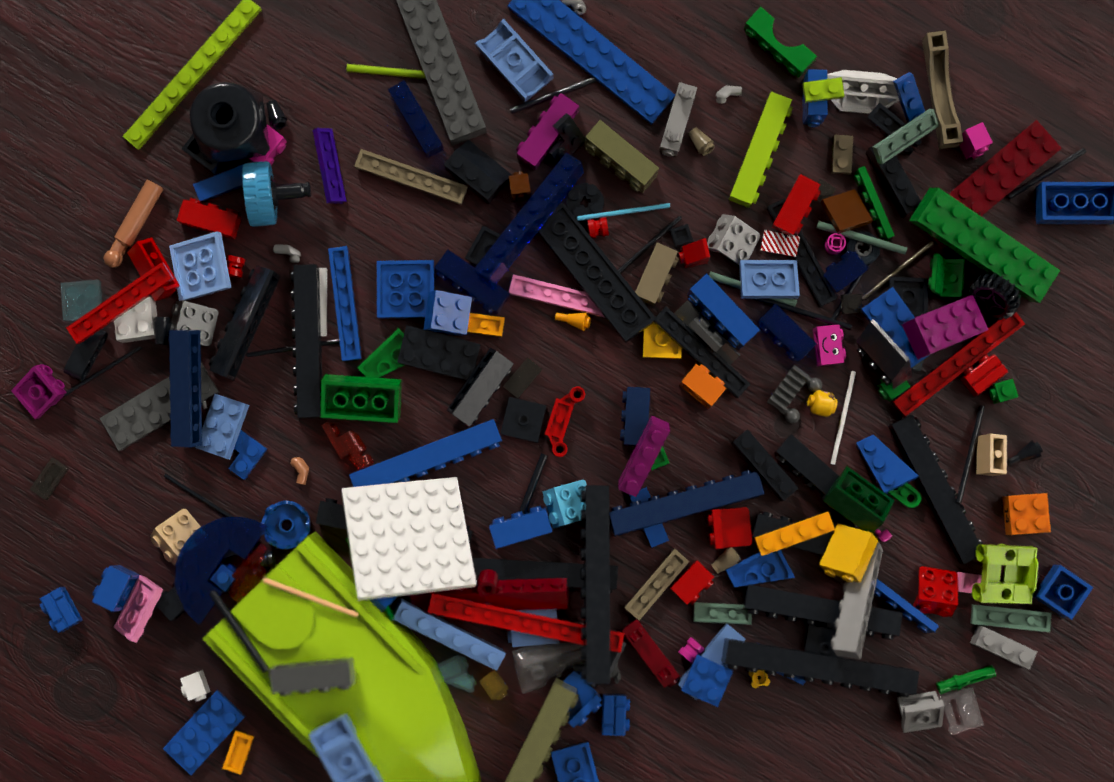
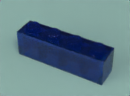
(416, 119)
(464, 278)

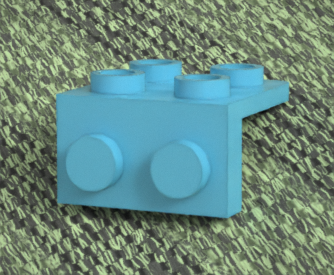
(564, 503)

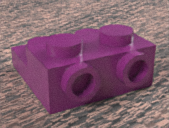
(39, 390)

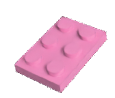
(138, 608)

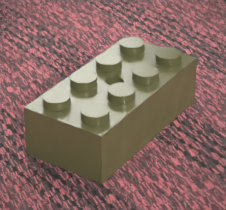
(621, 157)

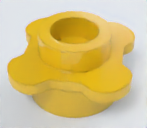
(759, 682)

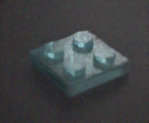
(80, 298)

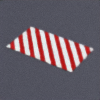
(777, 243)

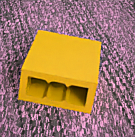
(848, 553)

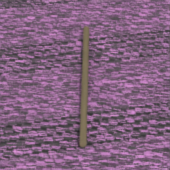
(897, 270)

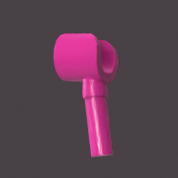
(884, 536)

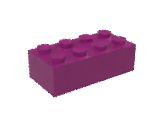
(945, 327)

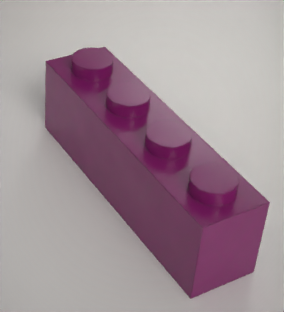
(544, 135)
(643, 456)

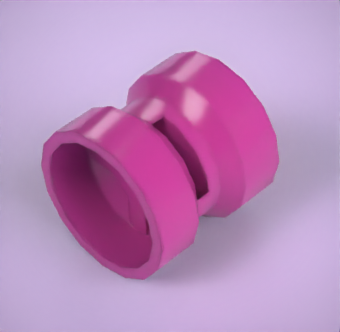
(832, 246)
(691, 650)

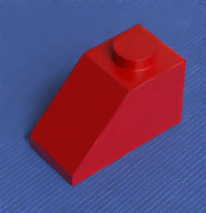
(694, 253)

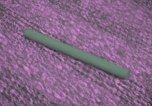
(864, 238)
(735, 283)

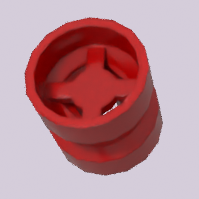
(598, 227)
(235, 265)

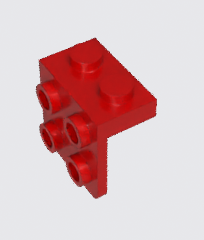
(730, 527)
(937, 591)

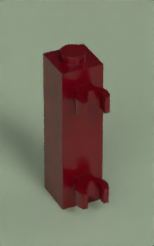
(651, 653)

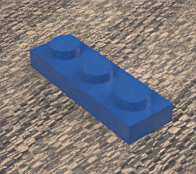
(909, 96)

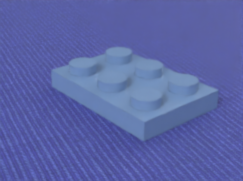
(769, 279)
(222, 426)

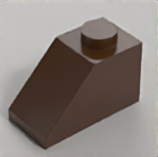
(519, 187)

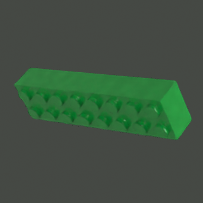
(984, 244)

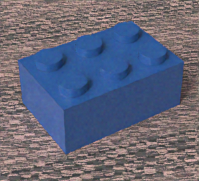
(520, 527)

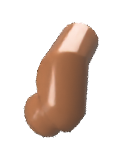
(302, 469)

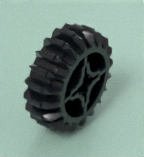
(995, 296)

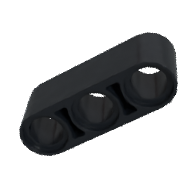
(85, 355)

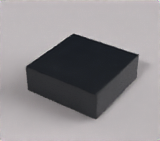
(681, 236)

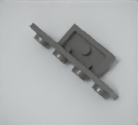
(707, 332)

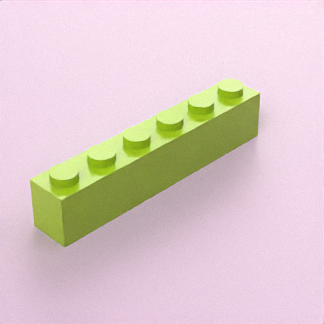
(760, 150)

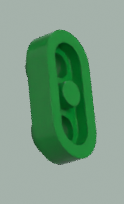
(902, 492)

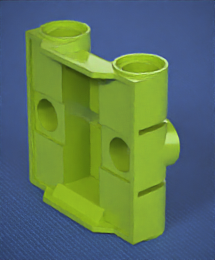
(1019, 574)

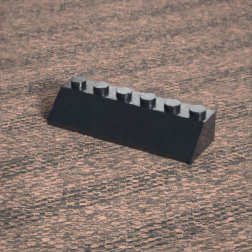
(244, 323)

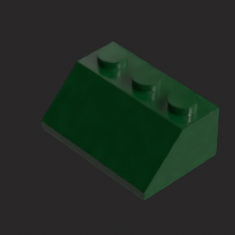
(859, 500)

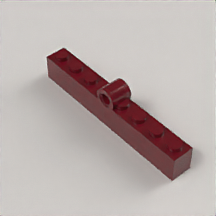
(508, 594)

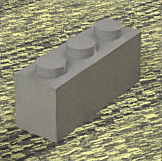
(1003, 647)

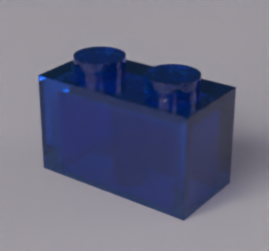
(846, 271)

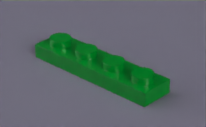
(876, 210)

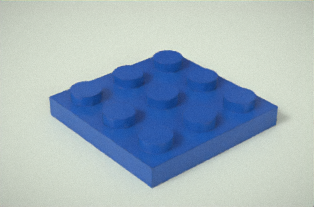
(404, 288)

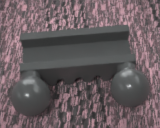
(789, 388)

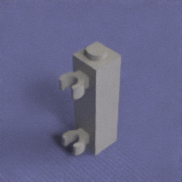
(677, 119)

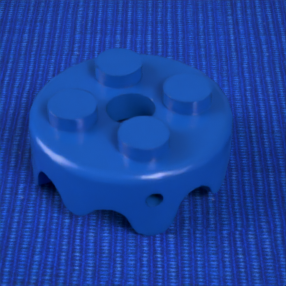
(276, 514)

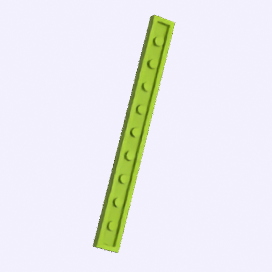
(192, 73)

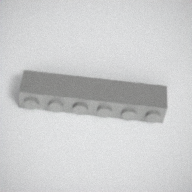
(855, 610)

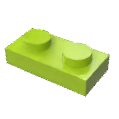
(823, 90)

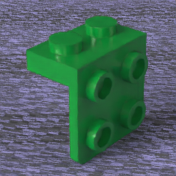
(947, 277)

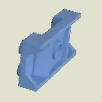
(515, 60)
(343, 752)

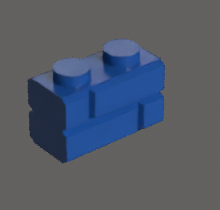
(60, 610)
(614, 714)

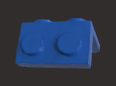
(587, 700)

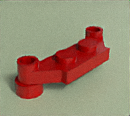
(560, 418)

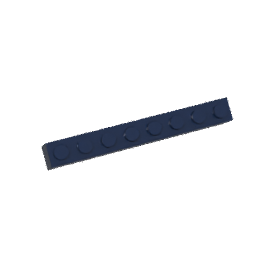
(686, 503)

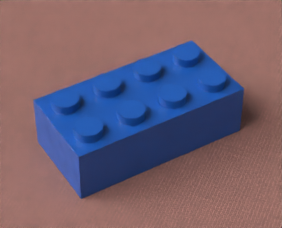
(1075, 203)
(722, 312)

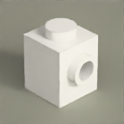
(195, 686)

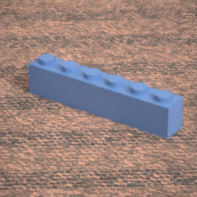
(448, 634)

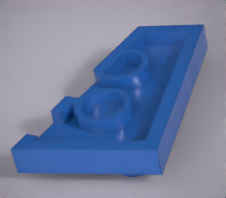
(884, 465)
(760, 569)

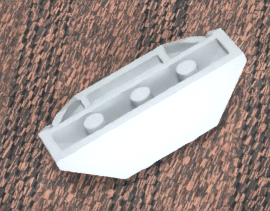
(864, 91)

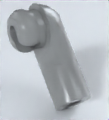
(578, 5)
(726, 91)
(289, 250)

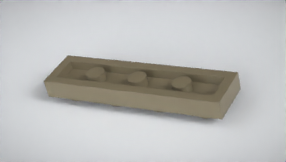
(656, 584)

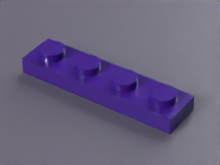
(329, 165)

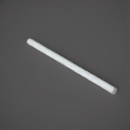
(843, 417)

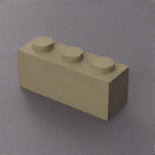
(657, 274)

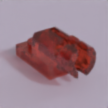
(348, 445)
(248, 574)

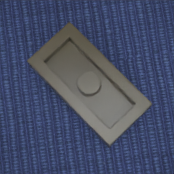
(842, 154)

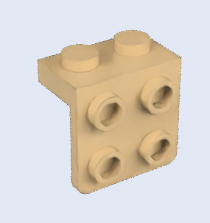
(173, 534)

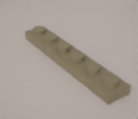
(411, 176)

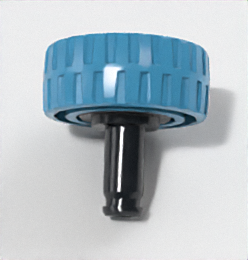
(263, 193)

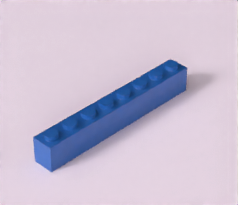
(430, 456)

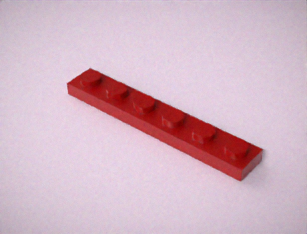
(120, 303)

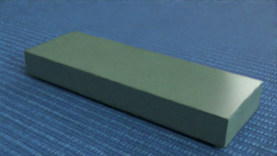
(720, 613)

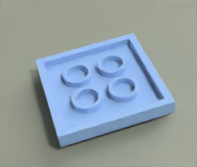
(200, 266)

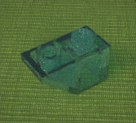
(455, 673)

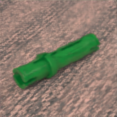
(960, 681)

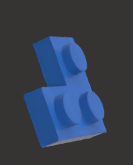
(249, 455)

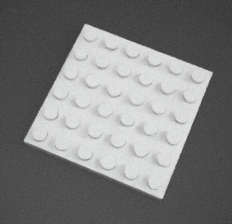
(408, 538)

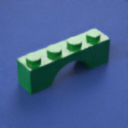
(796, 58)

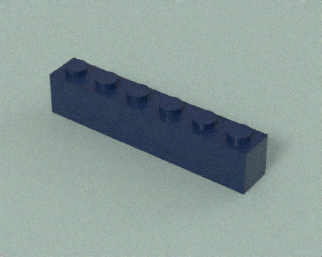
(185, 388)

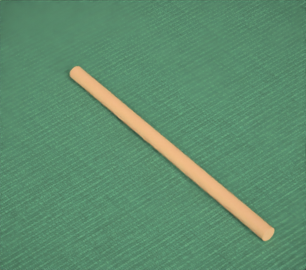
(310, 597)

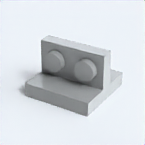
(921, 711)

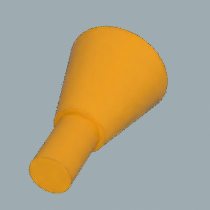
(578, 320)

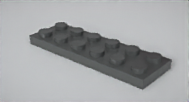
(147, 412)

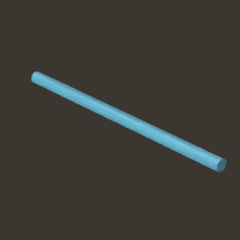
(625, 211)

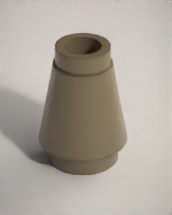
(701, 141)
(726, 560)

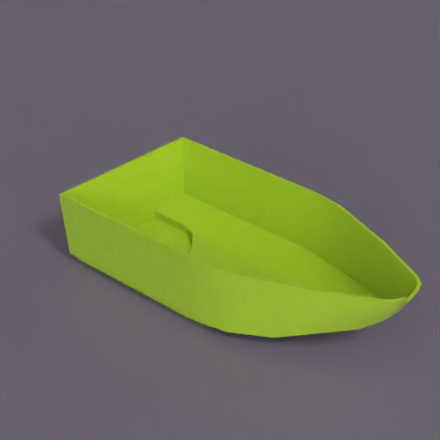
(399, 694)

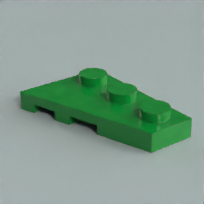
(384, 358)

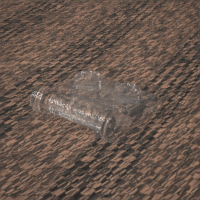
(967, 709)

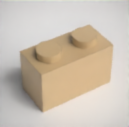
(991, 455)

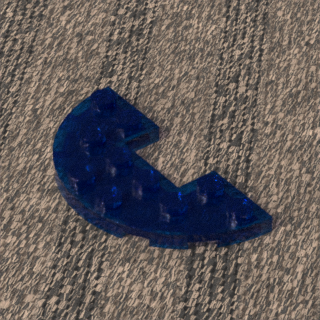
(204, 553)

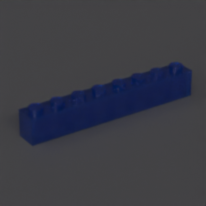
(529, 220)

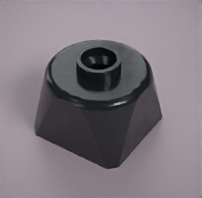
(240, 138)

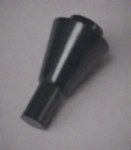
(1030, 451)

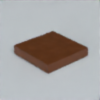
(846, 211)

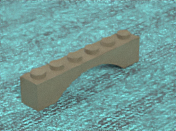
(937, 65)

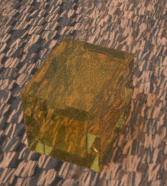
(494, 685)

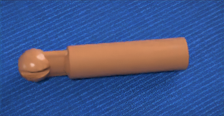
(133, 223)

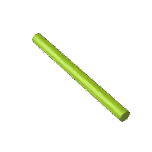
(385, 71)

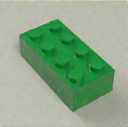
(361, 398)

